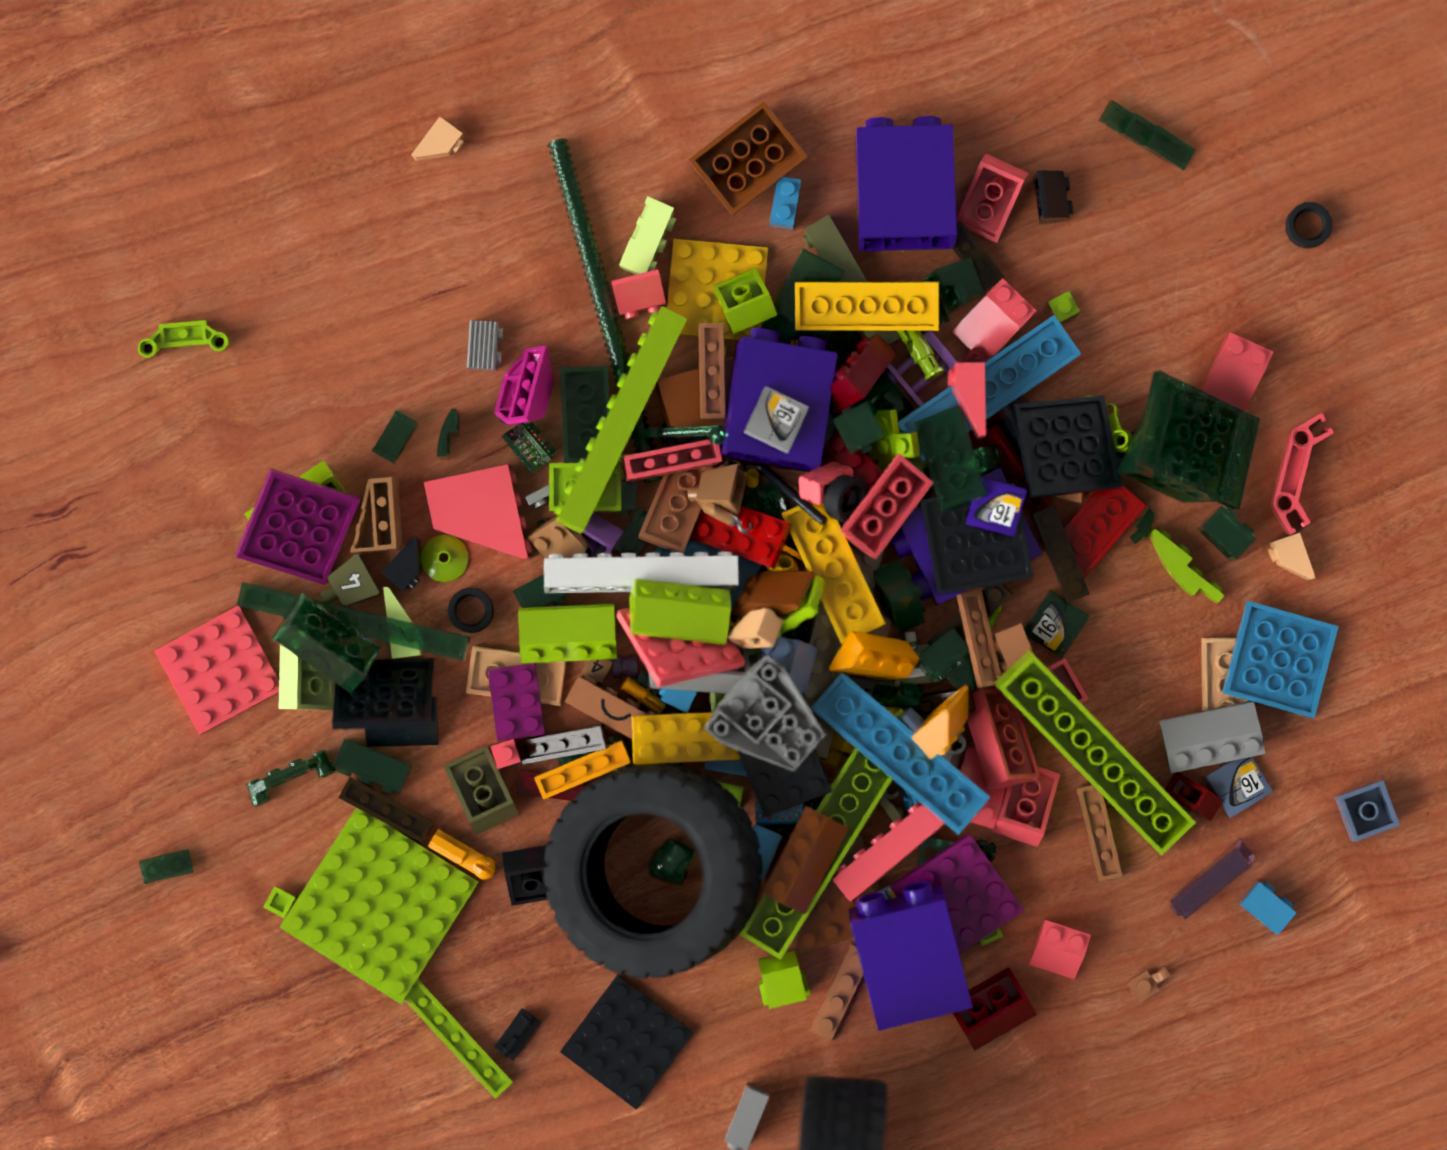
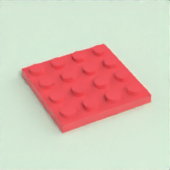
(681, 660)
(219, 669)

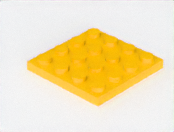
(700, 266)

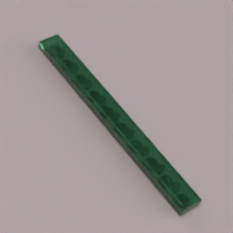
(367, 623)

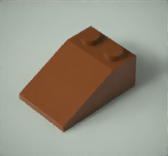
(773, 590)

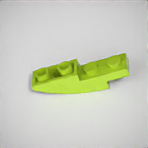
(1175, 561)

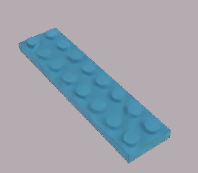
(1009, 373)
(894, 751)

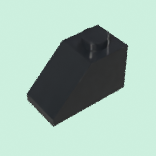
(405, 566)

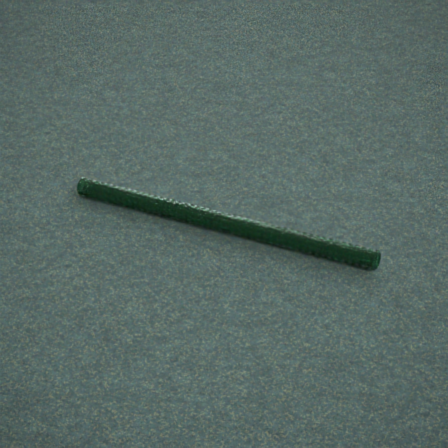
(596, 278)

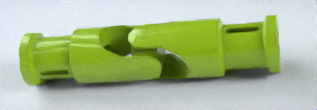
(921, 353)

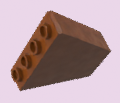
(681, 398)

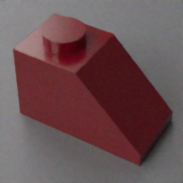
(1193, 796)

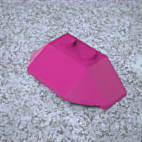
(526, 387)

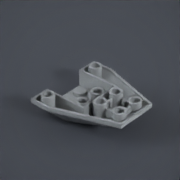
(766, 717)

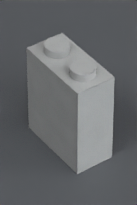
(746, 1118)

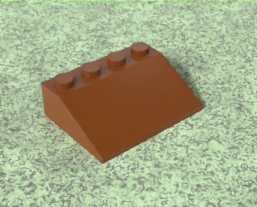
(747, 158)

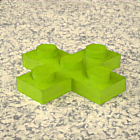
(897, 443)

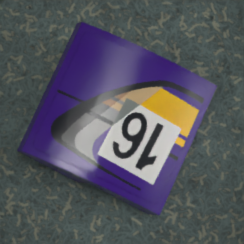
(999, 510)

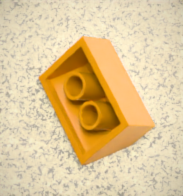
(875, 657)
(944, 724)

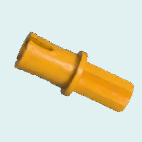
(643, 695)

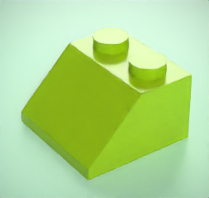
(745, 300)

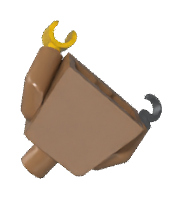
(722, 492)

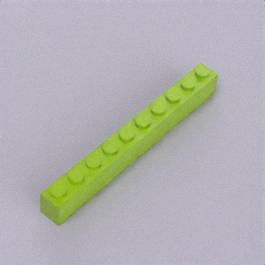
(620, 420)

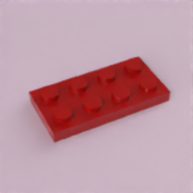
(1101, 524)
(760, 545)

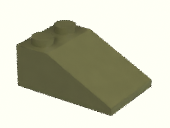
(481, 790)

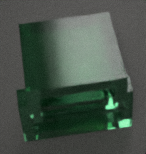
(957, 284)
(861, 427)

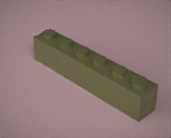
(830, 246)

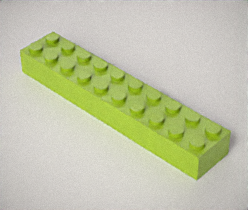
(1094, 752)
(850, 803)

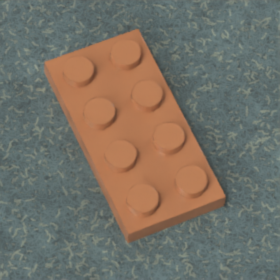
(672, 513)

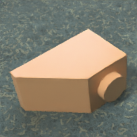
(439, 141)
(1292, 556)
(756, 629)

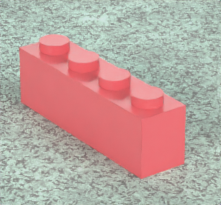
(670, 460)

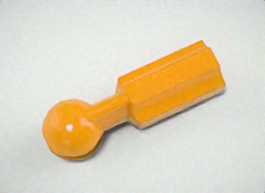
(465, 856)

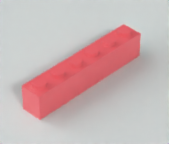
(886, 851)

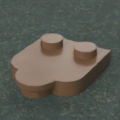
(557, 539)

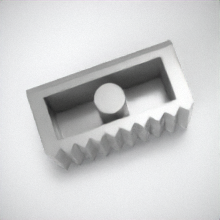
(483, 345)

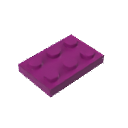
(516, 702)

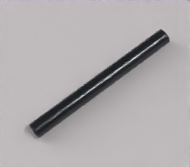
(792, 494)

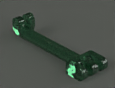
(715, 432)

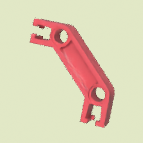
(1293, 471)

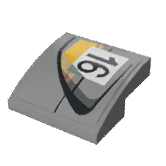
(776, 419)

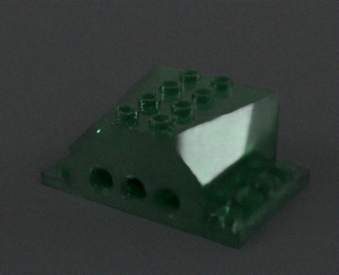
(1191, 445)

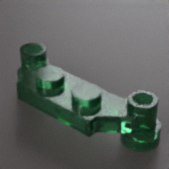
(297, 768)

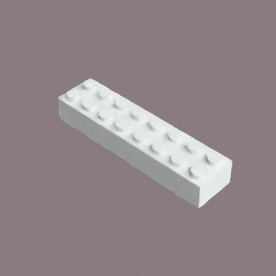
(619, 573)

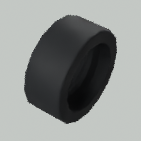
(1308, 207)
(836, 492)
(452, 610)

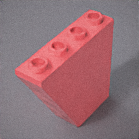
(480, 509)

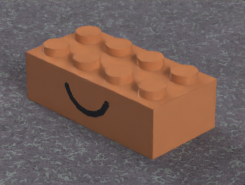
(604, 705)

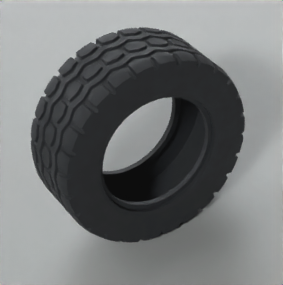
(579, 882)
(843, 1114)

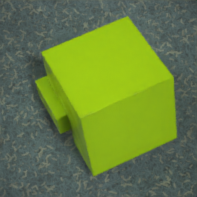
(782, 980)

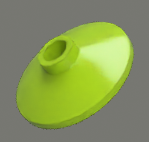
(447, 570)

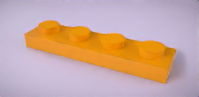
(582, 769)

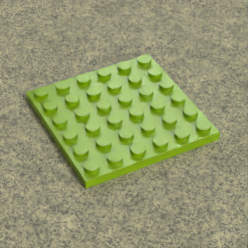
(379, 905)

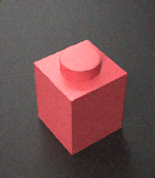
(506, 754)

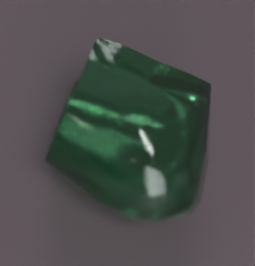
(670, 862)

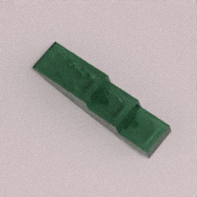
(1147, 135)

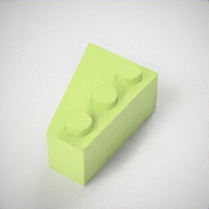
(648, 237)

